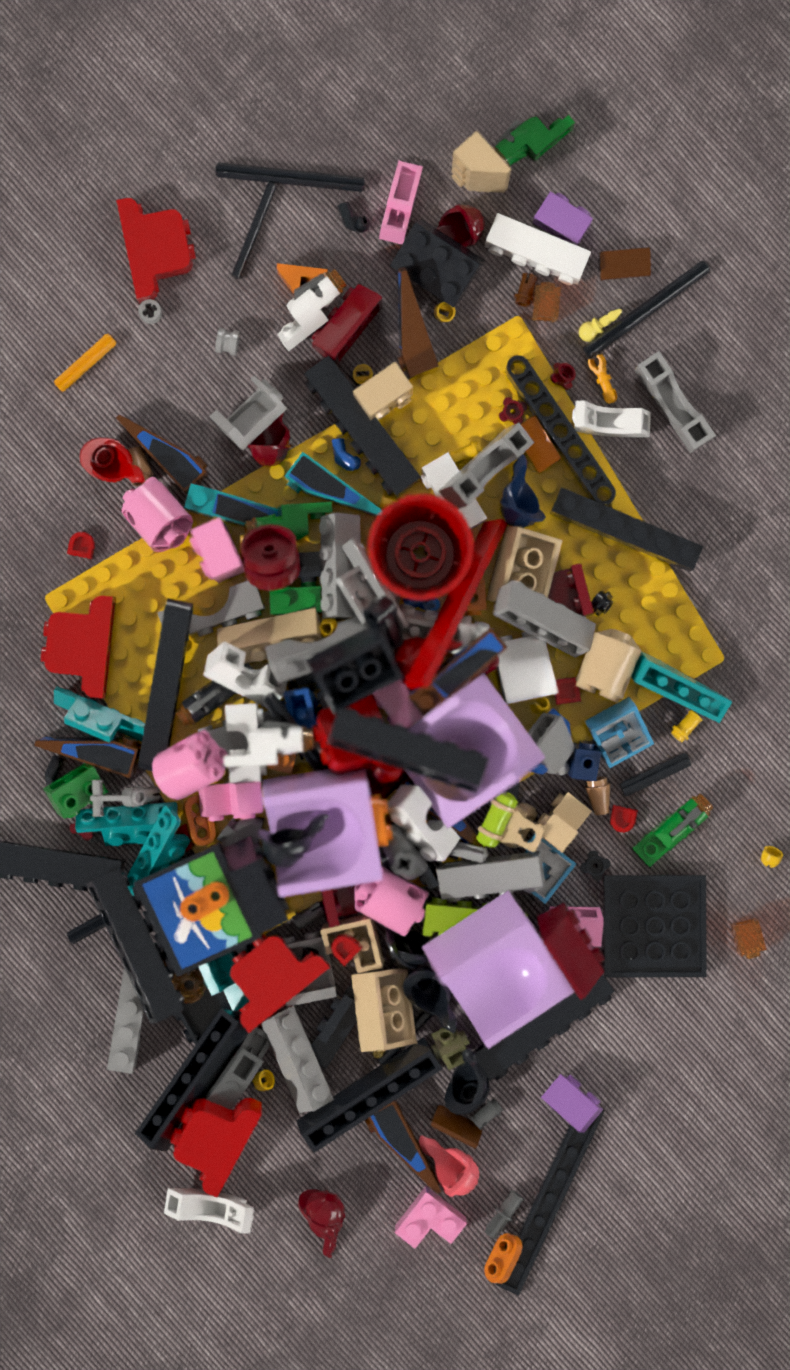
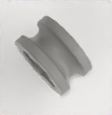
(157, 314)

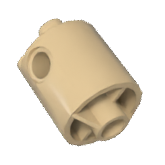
(609, 664)

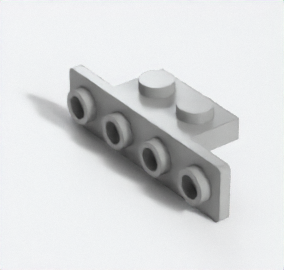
(362, 585)

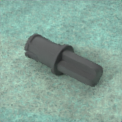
(503, 1214)

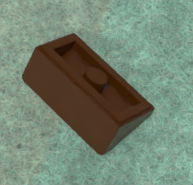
(625, 263)
(456, 1126)

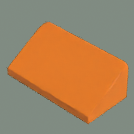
(542, 452)

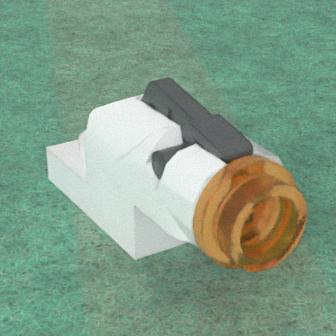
(308, 305)
(269, 741)

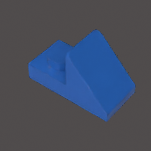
(302, 706)

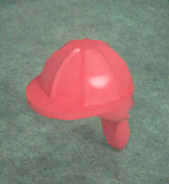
(453, 1168)

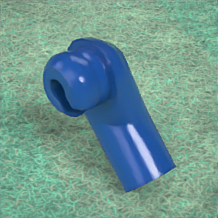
(343, 458)
(429, 604)

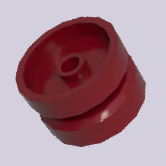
(270, 557)

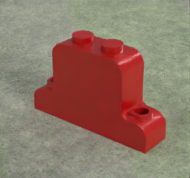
(154, 246)
(82, 645)
(342, 761)
(272, 977)
(214, 1139)

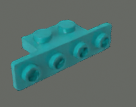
(96, 718)
(122, 823)
(160, 848)
(218, 978)

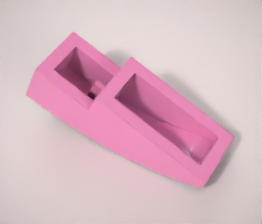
(400, 202)

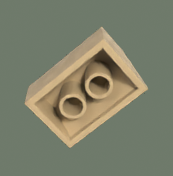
(479, 166)
(526, 559)
(383, 1010)

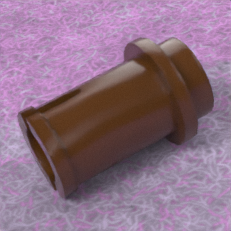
(525, 290)

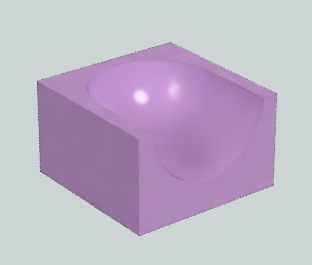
(481, 722)
(346, 846)
(498, 969)

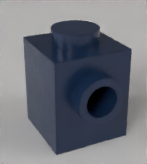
(584, 761)

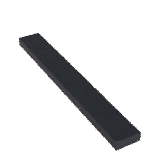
(549, 1201)

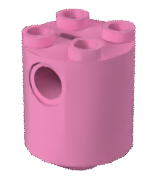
(156, 515)
(189, 765)
(391, 901)

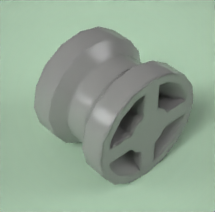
(227, 341)

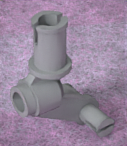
(130, 796)

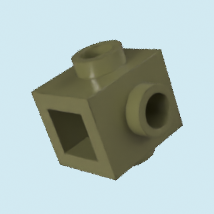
(450, 1046)

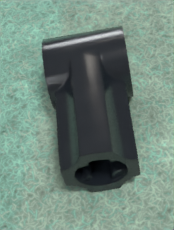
(383, 615)

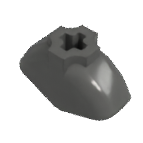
(241, 829)
(404, 855)

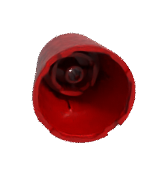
(417, 523)

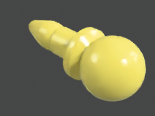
(590, 330)

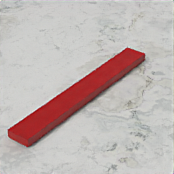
(455, 606)

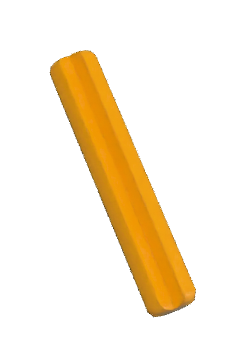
(85, 362)

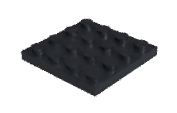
(654, 926)

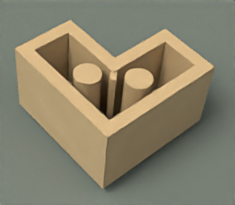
(384, 390)
(563, 820)
(366, 933)

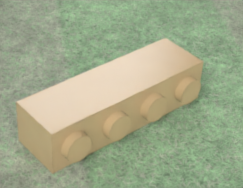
(256, 635)

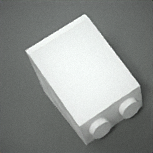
(525, 669)

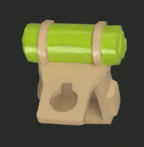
(509, 824)

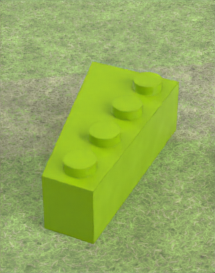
(442, 916)

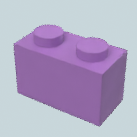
(562, 218)
(572, 1102)

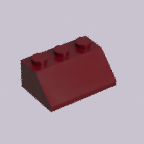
(347, 322)
(571, 948)

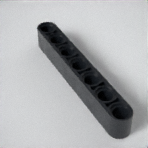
(558, 418)
(166, 680)

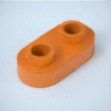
(195, 821)
(382, 831)
(204, 901)
(503, 1260)

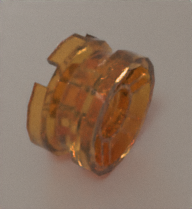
(198, 989)

